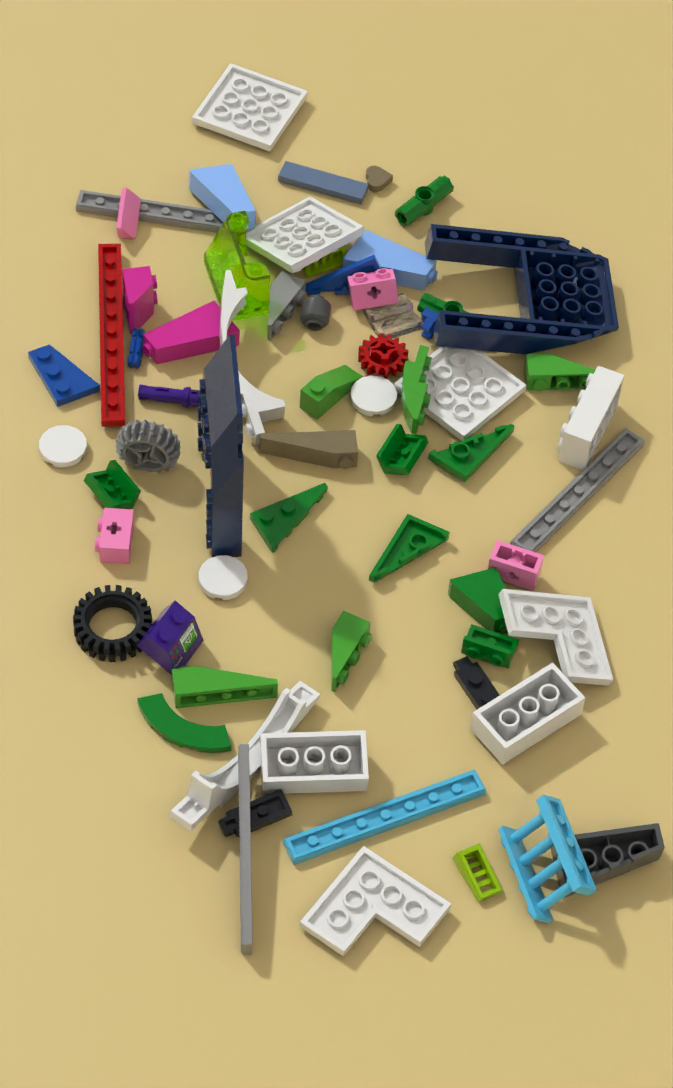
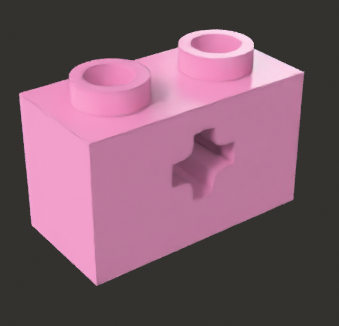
(382, 294)
(116, 535)
(516, 565)

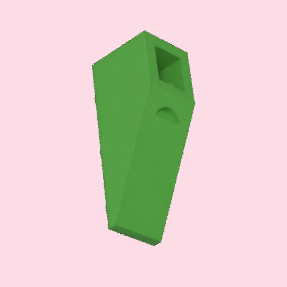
(554, 373)
(347, 640)

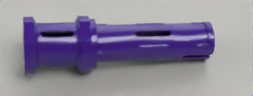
(186, 397)

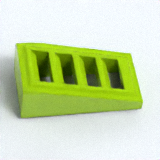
(326, 264)
(477, 852)

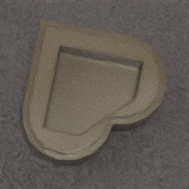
(377, 178)

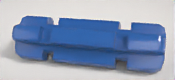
(136, 349)

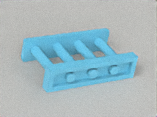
(569, 858)

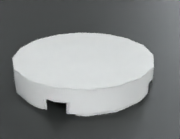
(373, 396)
(62, 446)
(223, 577)

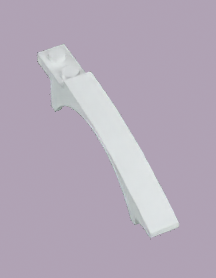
(256, 405)
(219, 787)

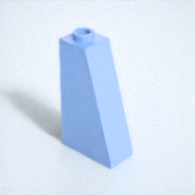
(221, 191)
(409, 267)

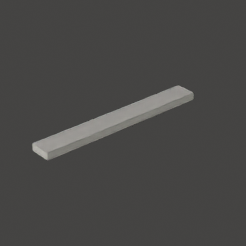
(151, 211)
(579, 491)
(245, 849)

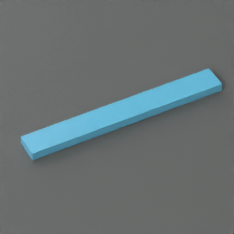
(384, 817)

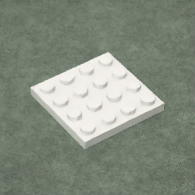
(249, 107)
(302, 234)
(467, 389)

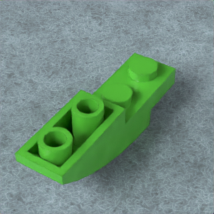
(414, 389)

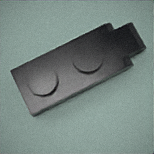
(474, 682)
(262, 813)

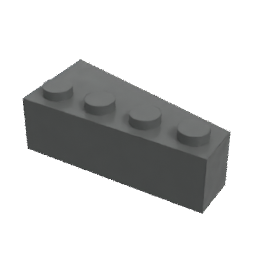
(616, 851)

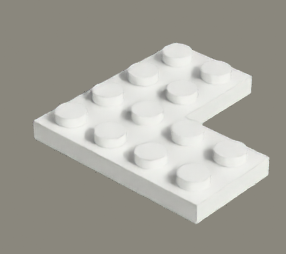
(566, 621)
(368, 891)

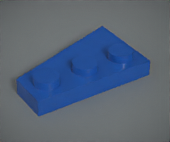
(60, 376)

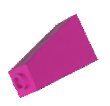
(187, 335)

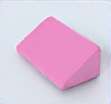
(128, 214)

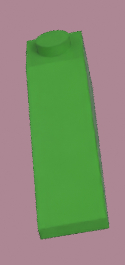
(210, 686)

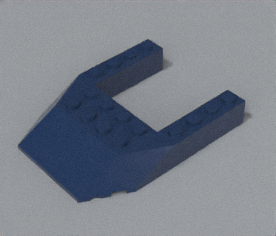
(560, 291)
(221, 443)

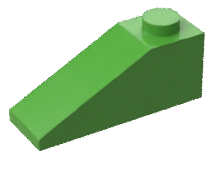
(327, 390)

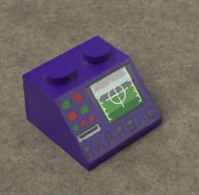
(172, 637)

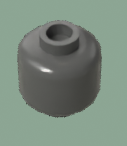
(315, 312)

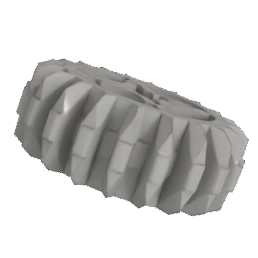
(148, 446)

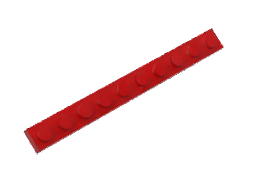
(111, 336)

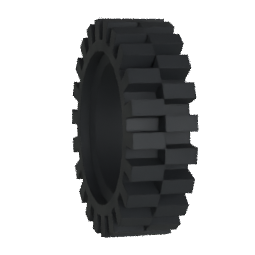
(107, 599)

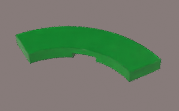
(180, 731)

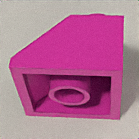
(139, 295)

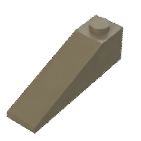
(320, 448)

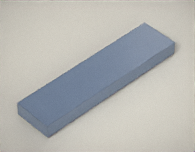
(323, 182)

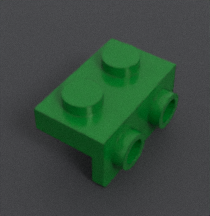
(401, 451)
(113, 487)
(489, 646)

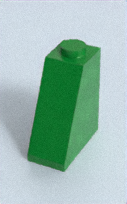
(479, 597)

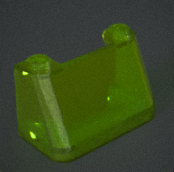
(228, 253)

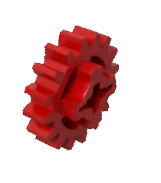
(382, 355)

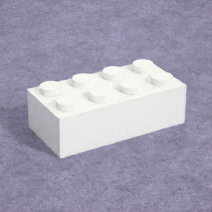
(590, 417)
(527, 713)
(314, 762)

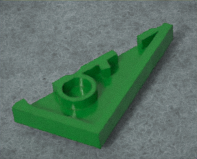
(466, 457)
(280, 518)
(409, 542)

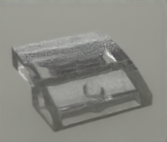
(394, 318)

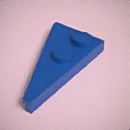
(338, 281)

